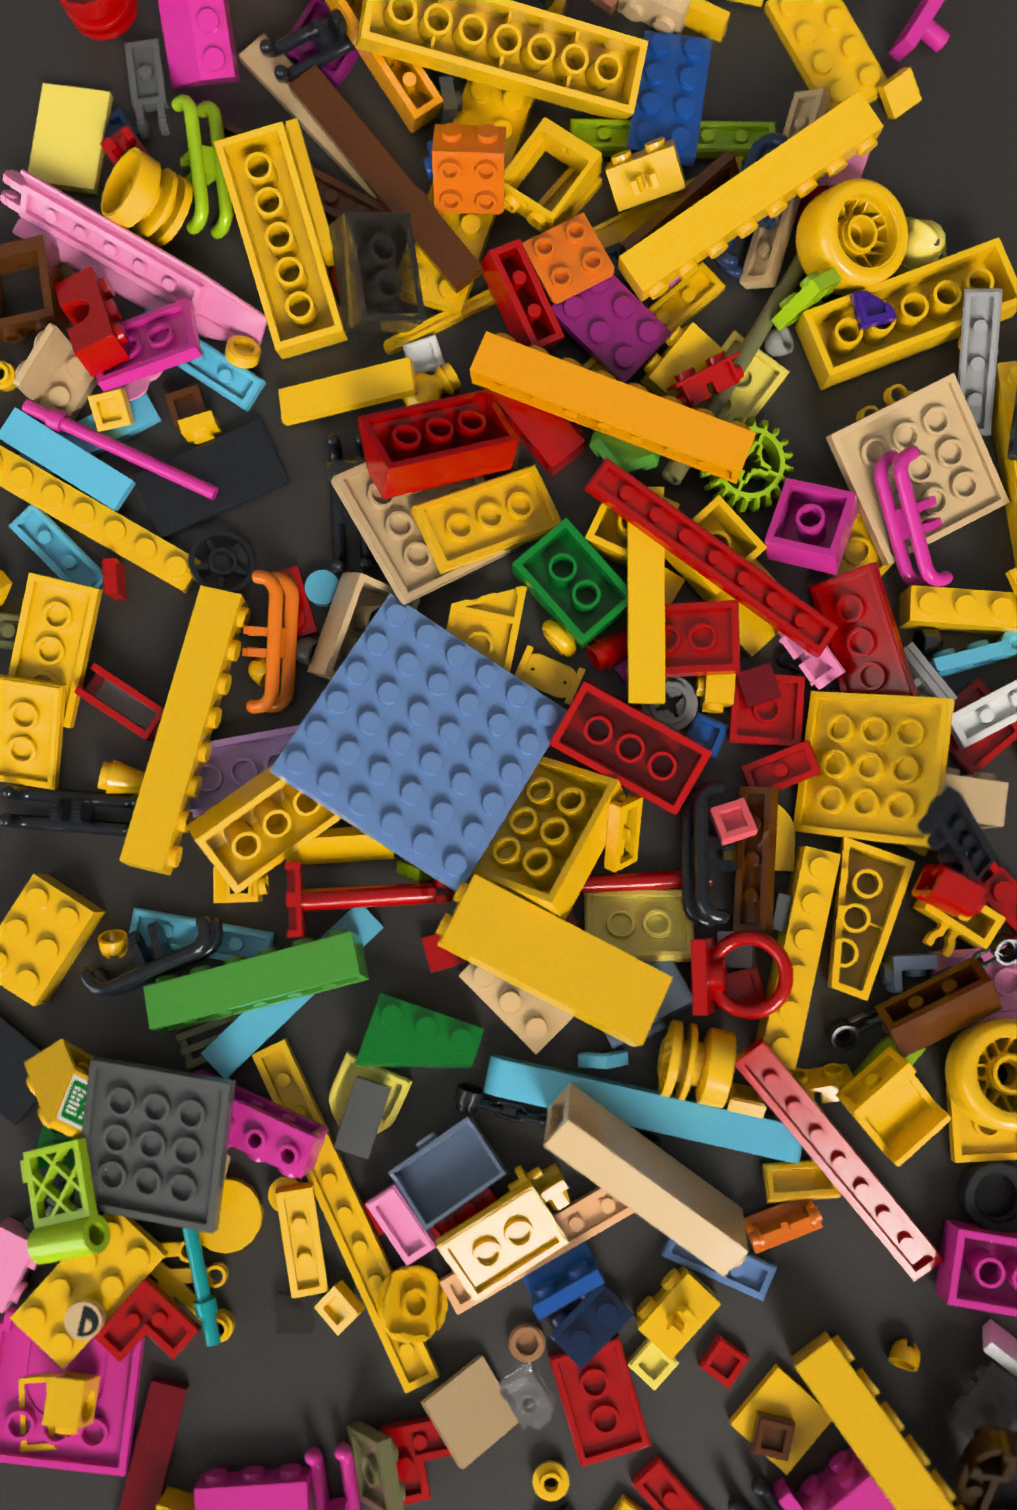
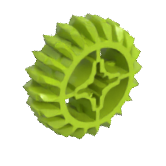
(759, 470)

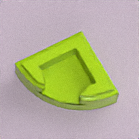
(412, 872)

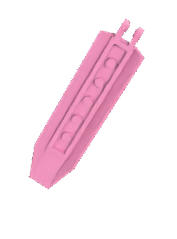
(125, 259)

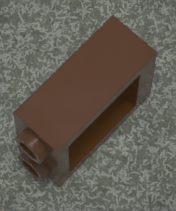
(24, 255)

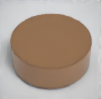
(526, 1341)

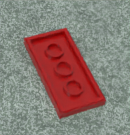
(866, 634)

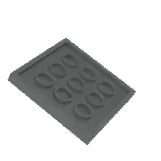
(157, 1142)

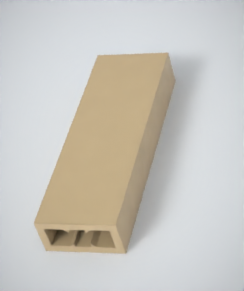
(646, 1179)

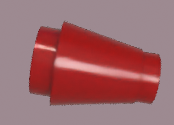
(608, 650)

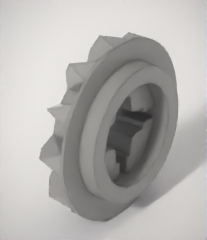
(685, 708)

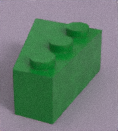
(416, 1037)

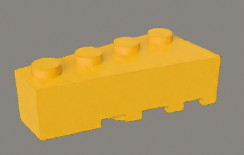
(865, 910)

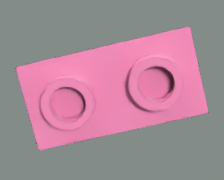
(818, 670)

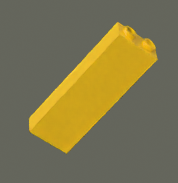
(553, 960)

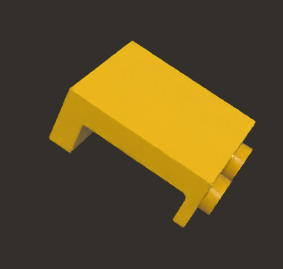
(893, 1106)

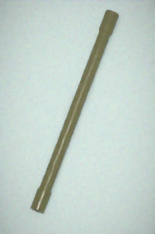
(675, 471)

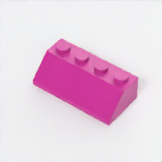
(199, 42)

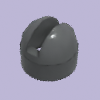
(305, 650)

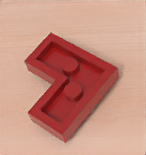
(148, 1313)
(416, 1443)

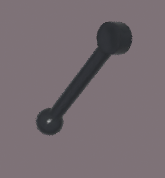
(785, 659)

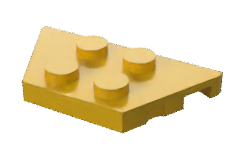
(489, 623)

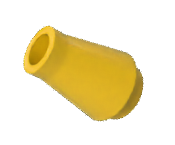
(120, 778)

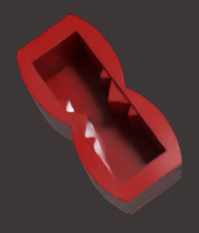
(950, 891)

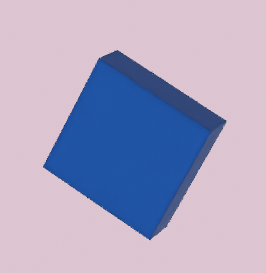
(708, 732)

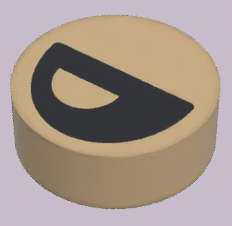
(84, 1319)

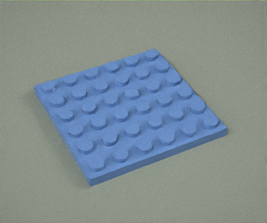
(420, 743)

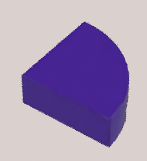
(871, 310)

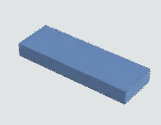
(750, 1277)

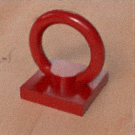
(710, 975)

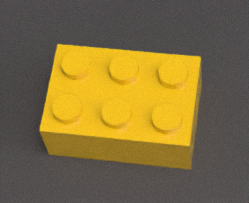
(44, 937)

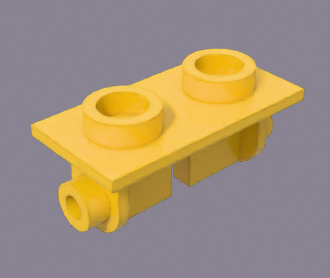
(825, 1079)

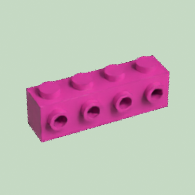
(274, 1133)

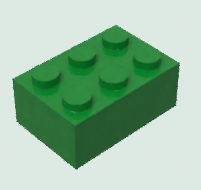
(572, 583)

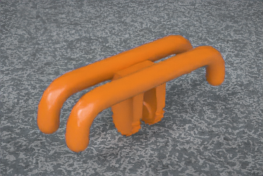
(280, 642)

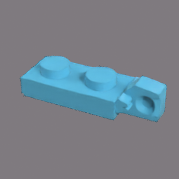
(977, 655)

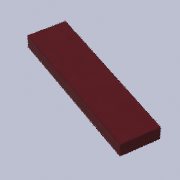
(154, 1445)

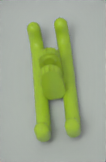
(204, 165)

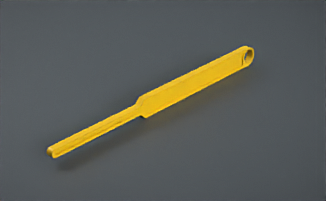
(608, 232)

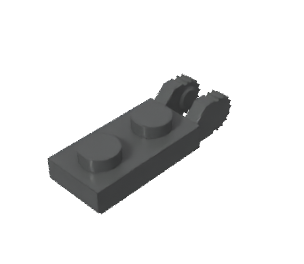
(147, 84)

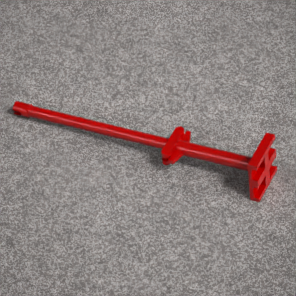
(302, 900)

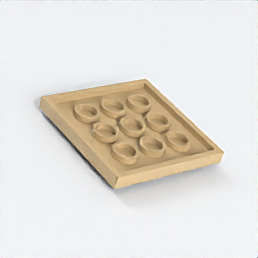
(950, 462)
(394, 535)

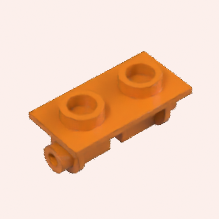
(782, 1224)

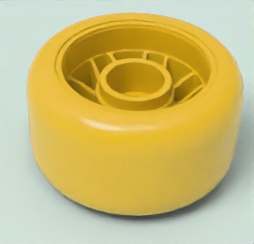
(856, 231)
(973, 1076)

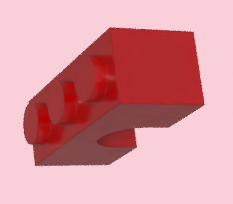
(96, 334)

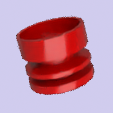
(101, 18)

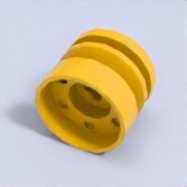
(146, 197)
(701, 1064)

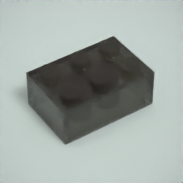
(377, 272)

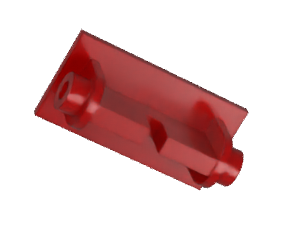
(719, 372)

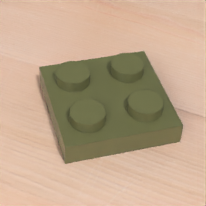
(376, 1467)

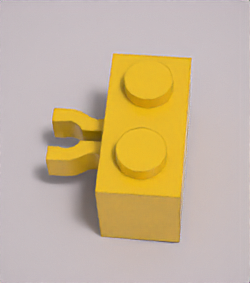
(645, 174)
(976, 930)
(676, 1310)

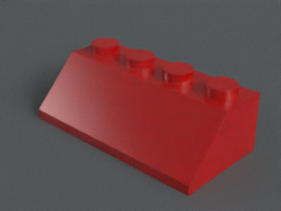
(436, 443)

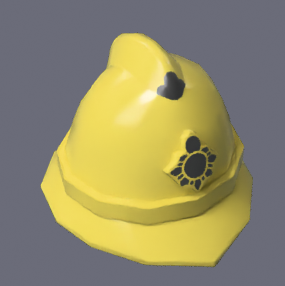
(924, 245)

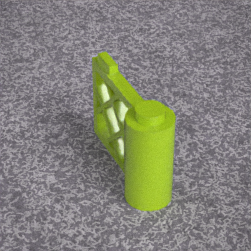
(68, 1233)

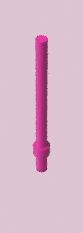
(60, 421)

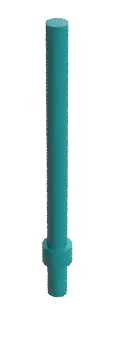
(205, 1303)

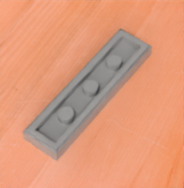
(980, 352)

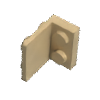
(54, 374)

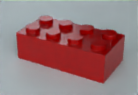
(631, 747)

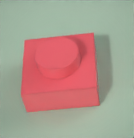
(733, 821)

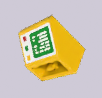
(60, 1084)

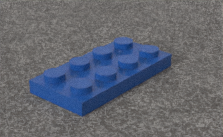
(671, 93)

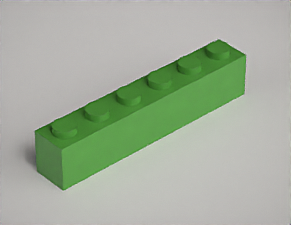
(256, 981)

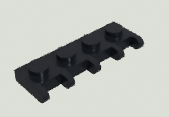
(957, 833)

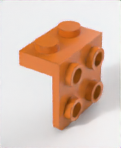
(468, 168)
(569, 258)

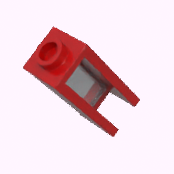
(123, 703)

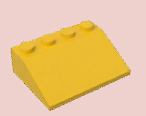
(551, 836)

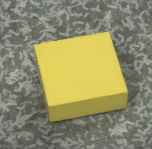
(651, 1364)

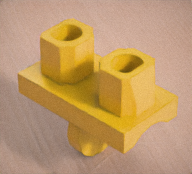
(547, 1182)

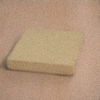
(469, 1411)

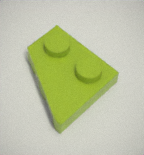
(813, 290)

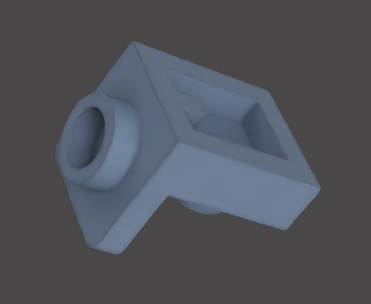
(911, 963)

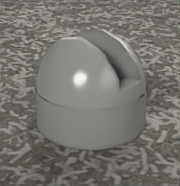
(778, 342)

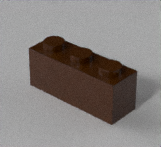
(938, 1007)

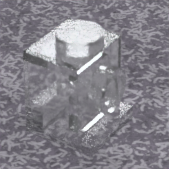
(525, 1384)

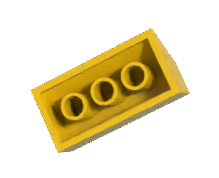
(258, 828)

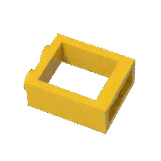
(567, 149)

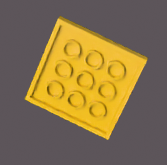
(878, 764)

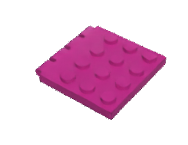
(97, 1448)

